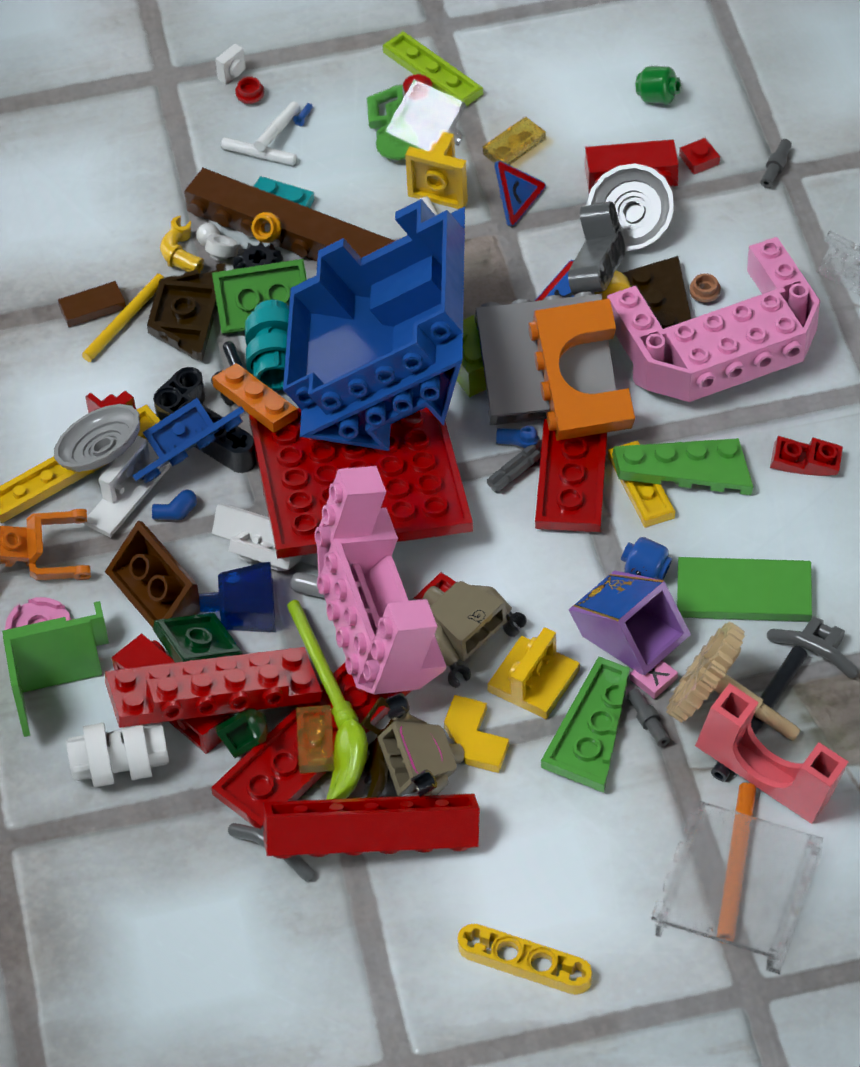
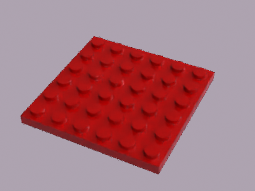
(417, 473)

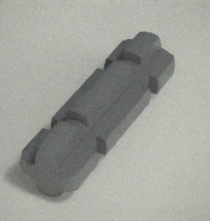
(513, 468)

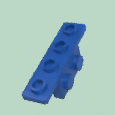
(180, 433)

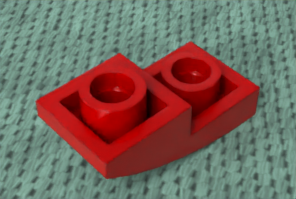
(815, 458)

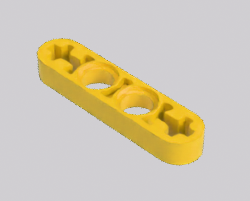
(527, 953)

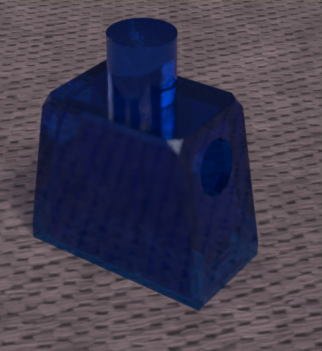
(243, 599)

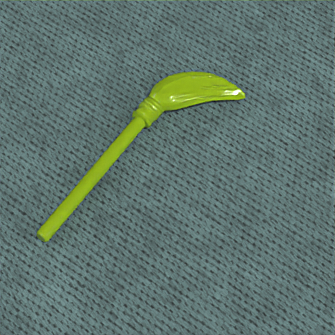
(351, 739)

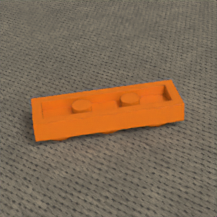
(255, 397)

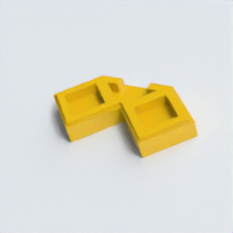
(463, 726)

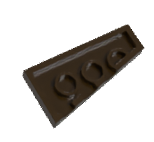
(662, 290)

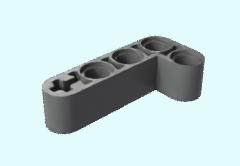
(600, 252)

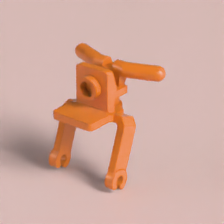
(27, 545)

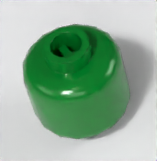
(657, 85)

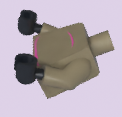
(466, 620)
(417, 751)

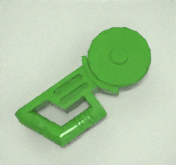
(386, 144)

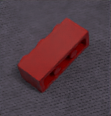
(655, 154)

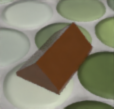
(153, 578)

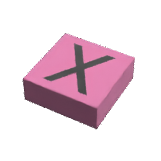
(655, 680)

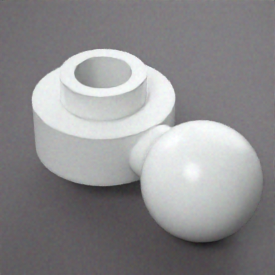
(217, 245)

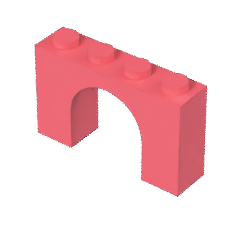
(731, 741)

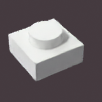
(230, 64)

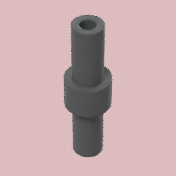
(776, 163)
(648, 717)

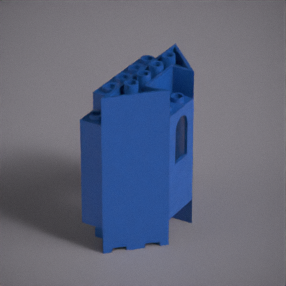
(379, 331)

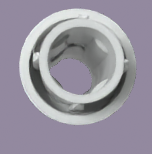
(103, 753)

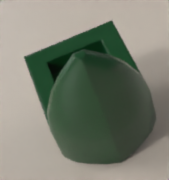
(243, 731)

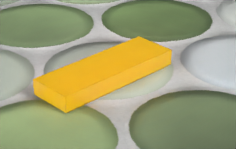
(647, 498)

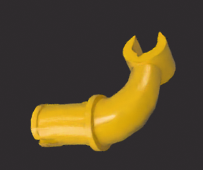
(174, 253)

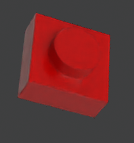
(699, 156)

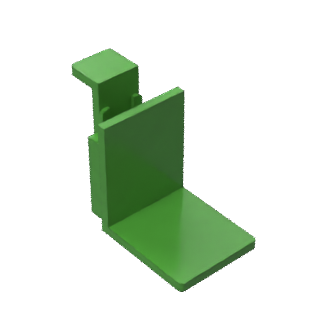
(53, 655)

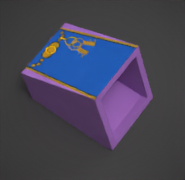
(631, 619)

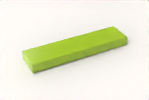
(421, 60)

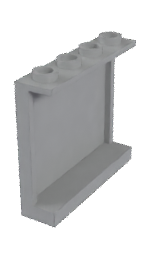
(511, 366)

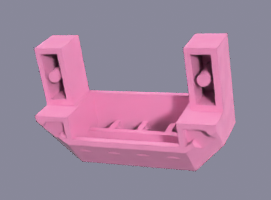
(727, 343)
(382, 633)

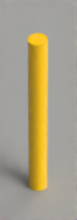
(122, 319)

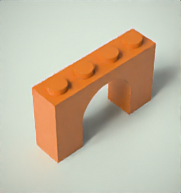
(572, 411)

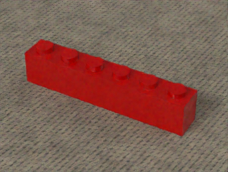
(371, 825)

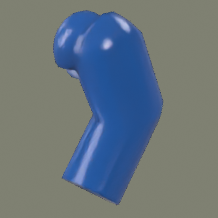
(519, 437)
(177, 508)

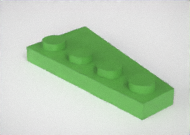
(686, 463)
(589, 730)

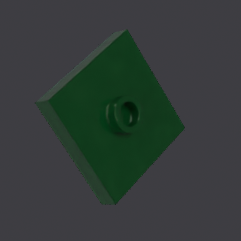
(195, 637)

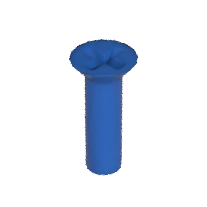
(299, 120)

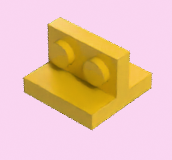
(437, 173)
(534, 674)

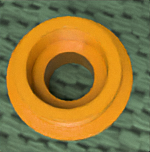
(258, 227)

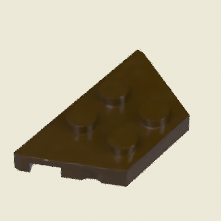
(185, 311)

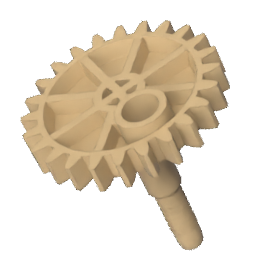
(709, 675)

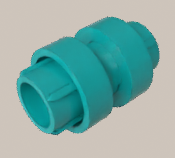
(266, 342)

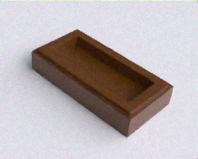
(91, 304)

